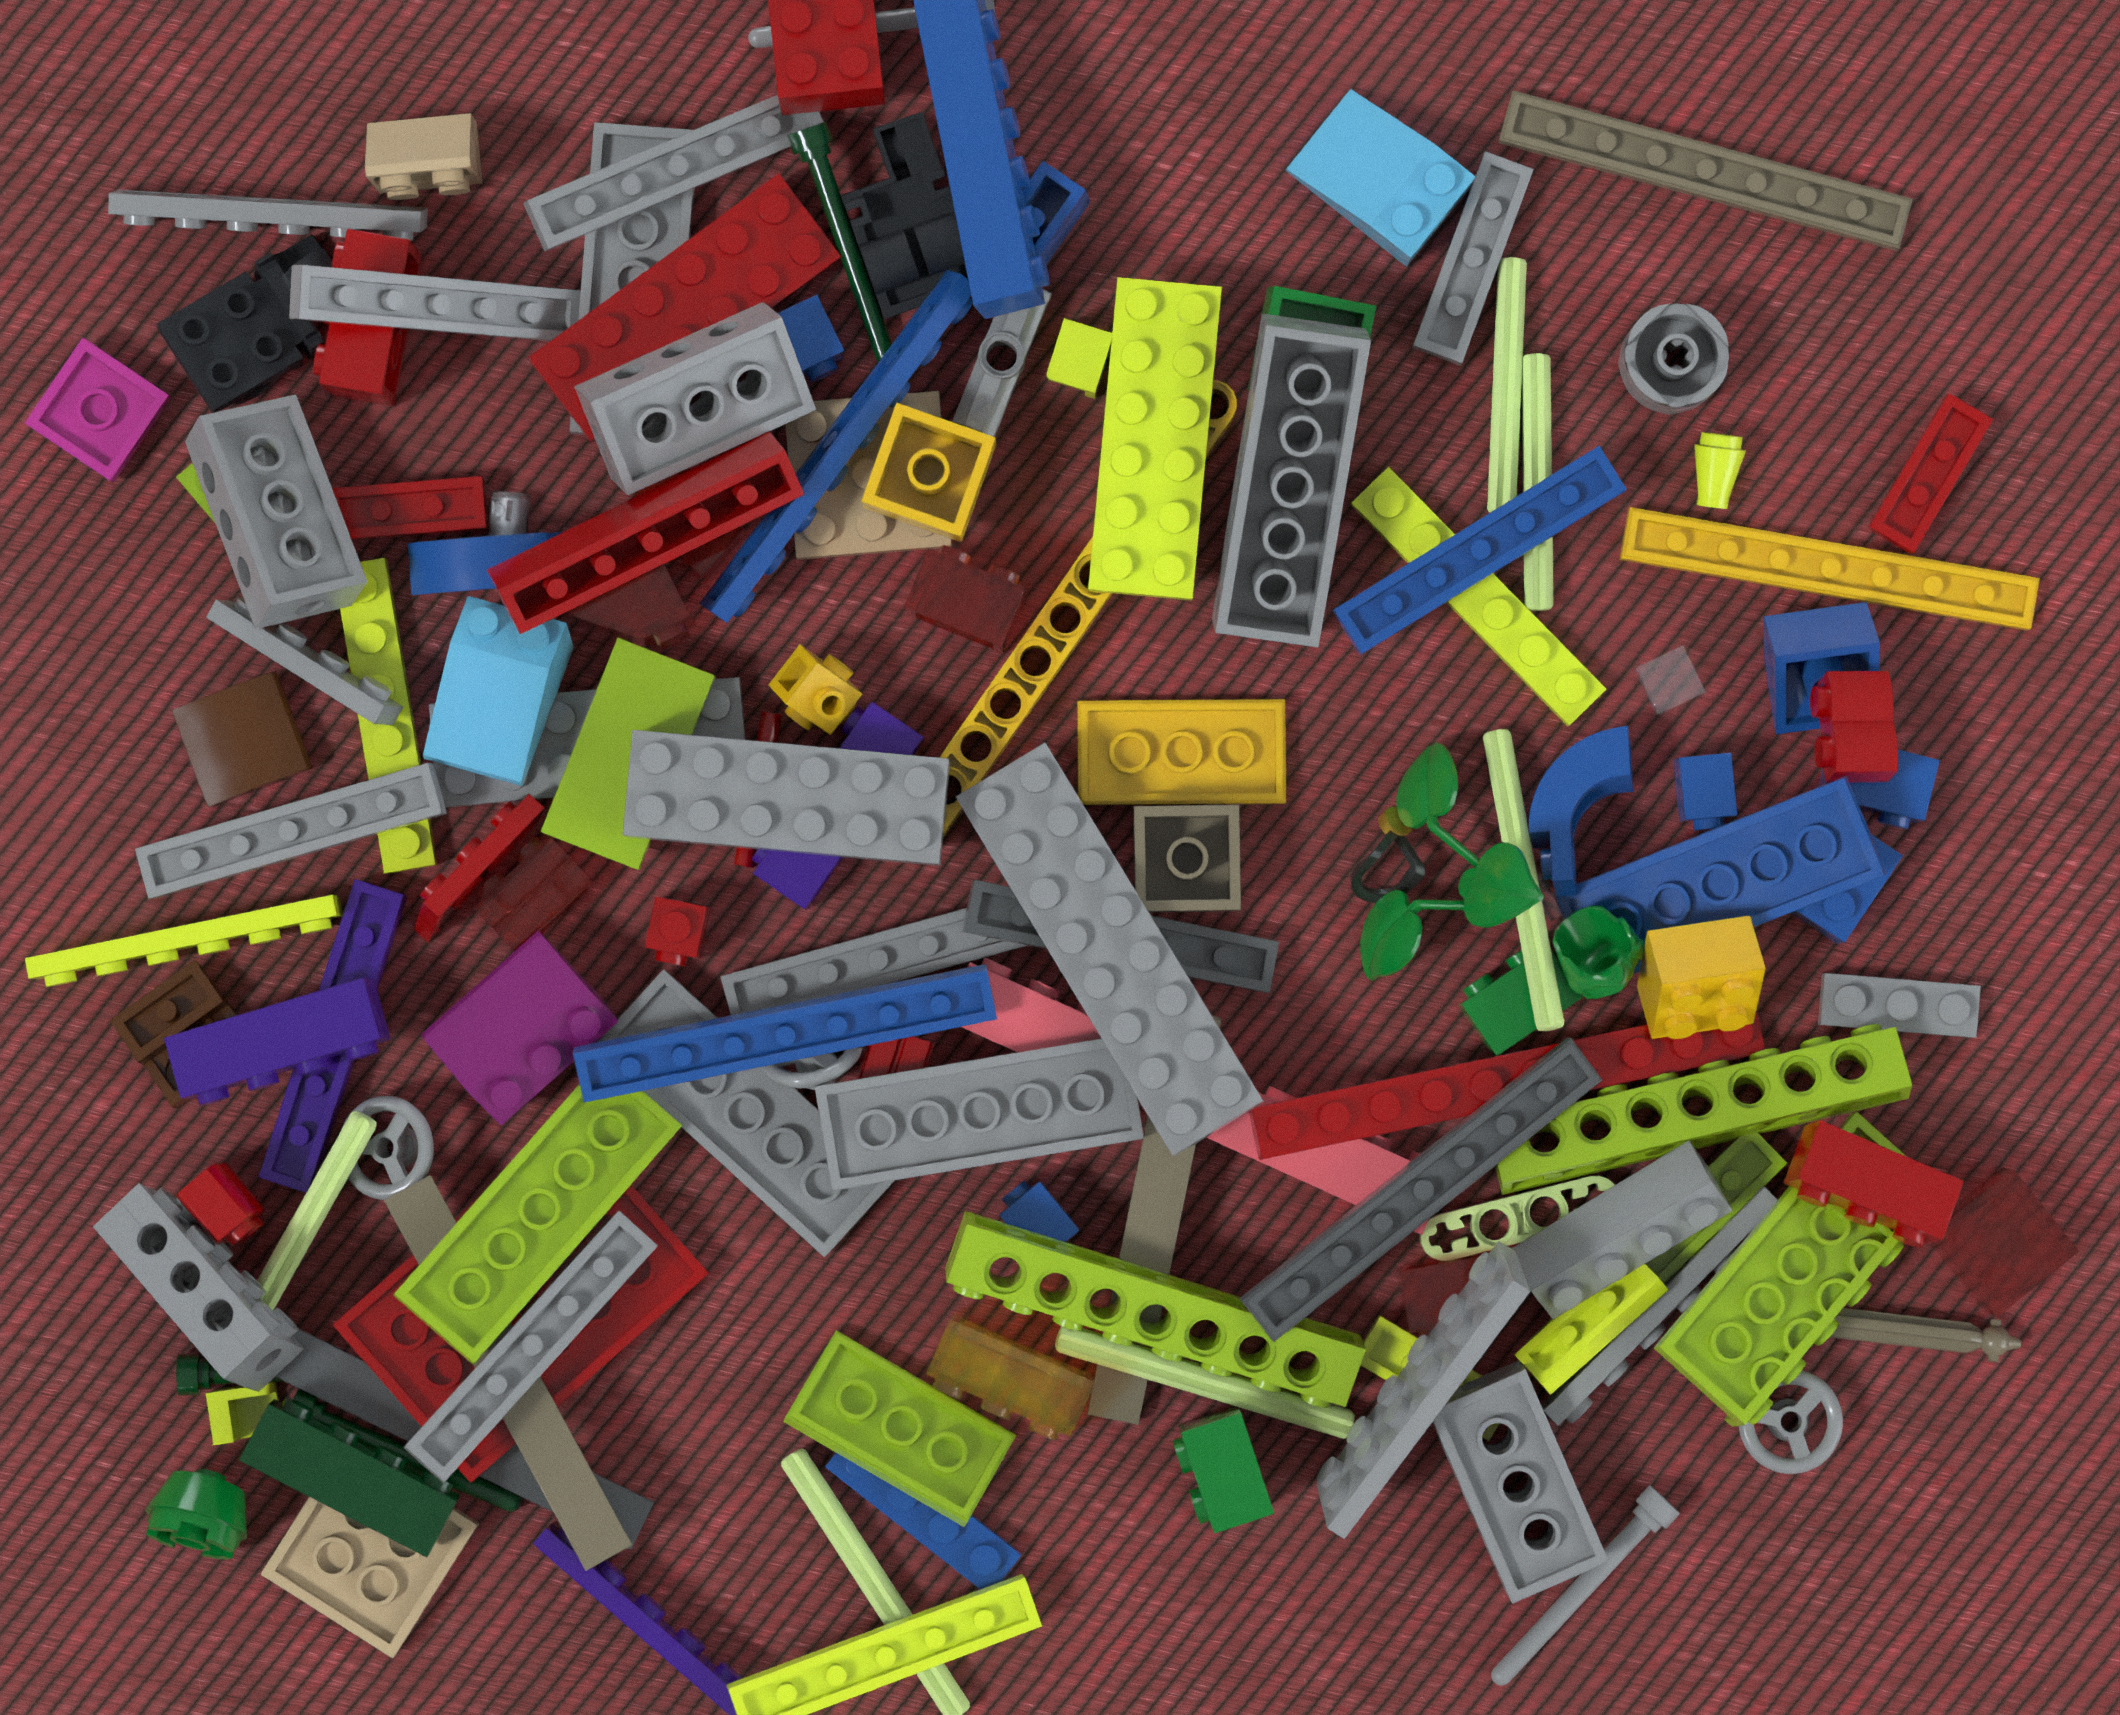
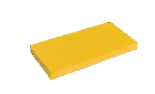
(1181, 752)

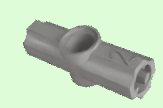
(990, 389)

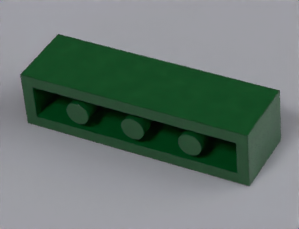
(350, 1476)

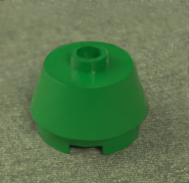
(198, 1513)

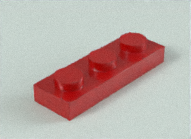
(1930, 473)
(413, 508)

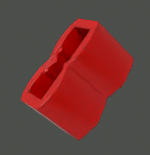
(1855, 726)
(222, 1205)

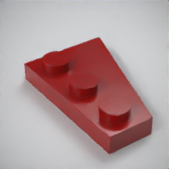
(511, 827)

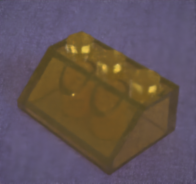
(1010, 1378)

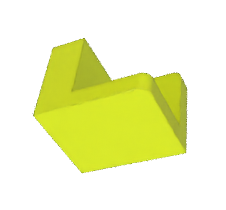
(1080, 357)
(237, 1411)

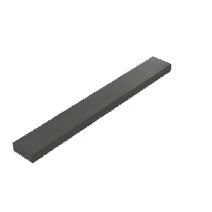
(1420, 1189)
(354, 1387)

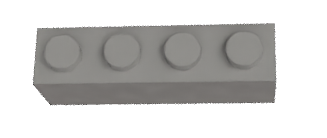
(1621, 1229)

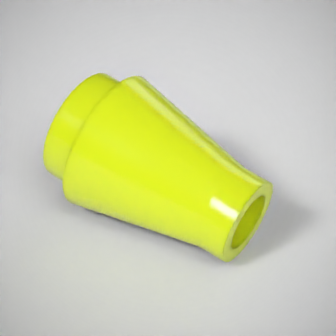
(1717, 467)

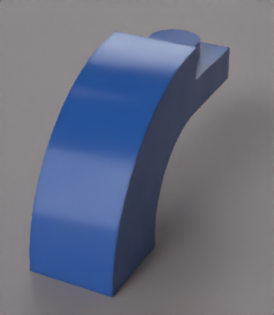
(464, 562)
(1570, 786)

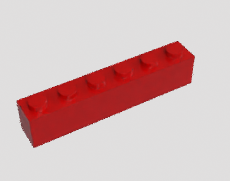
(645, 532)

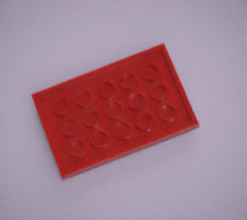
(427, 1370)

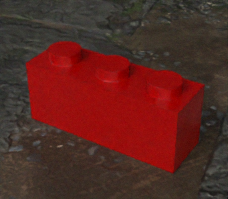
(1873, 1184)

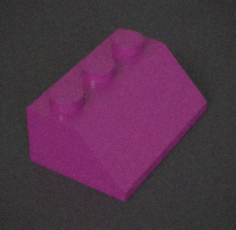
(519, 1027)

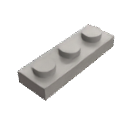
(1901, 1003)

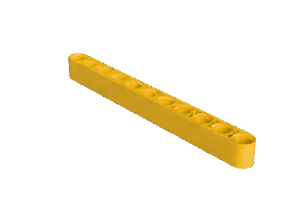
(1055, 644)

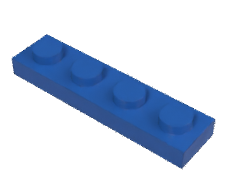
(970, 1550)

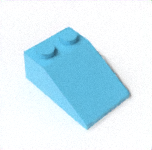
(1381, 176)
(496, 692)

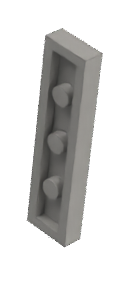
(1472, 258)
(321, 670)

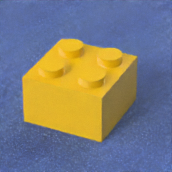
(928, 472)
(1700, 977)

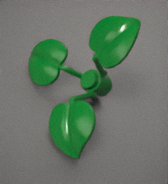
(1491, 890)

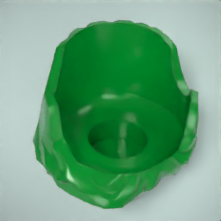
(1597, 951)

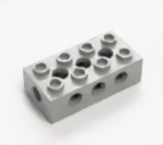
(718, 420)
(275, 511)
(200, 1287)
(1549, 1494)

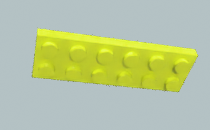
(1154, 438)

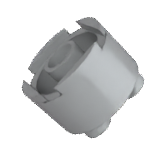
(1673, 328)

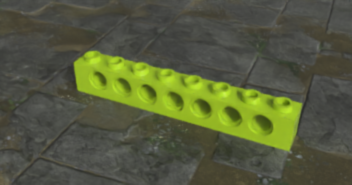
(1874, 1049)
(985, 1240)

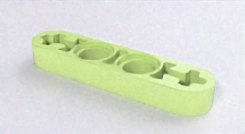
(1518, 1214)

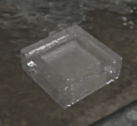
(1669, 680)

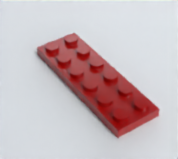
(745, 257)

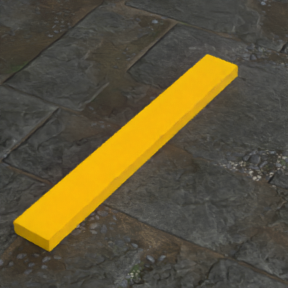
(1829, 569)

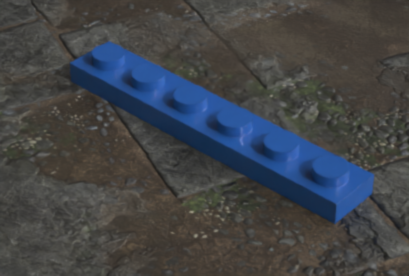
(1479, 550)

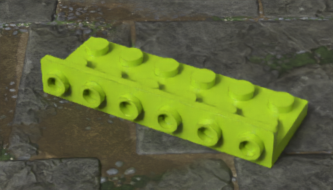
(1777, 1298)

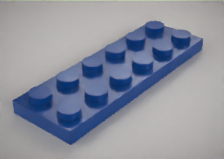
(1743, 868)

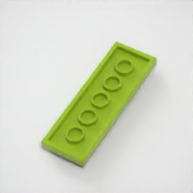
(534, 1217)

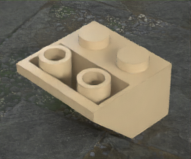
(423, 155)

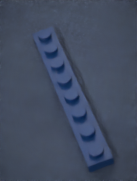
(851, 430)
(784, 1033)

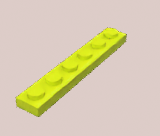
(1487, 606)
(377, 653)
(162, 945)
(889, 1652)

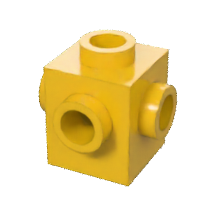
(816, 690)

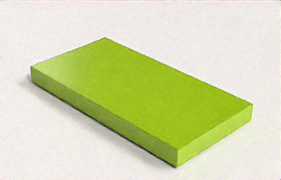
(635, 693)
(899, 1428)

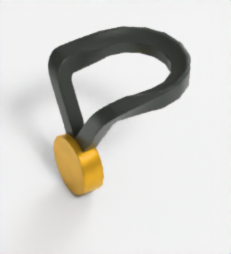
(1397, 832)

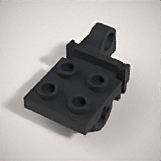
(906, 224)
(241, 333)

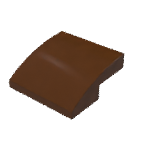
(242, 739)
(174, 1006)

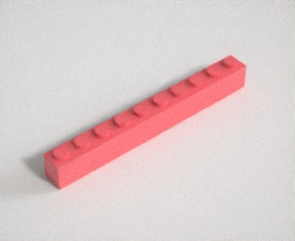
(1035, 1020)

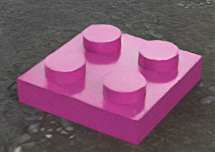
(98, 410)

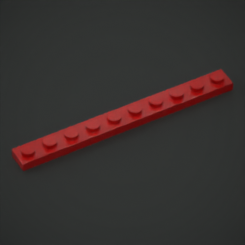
(1464, 1087)

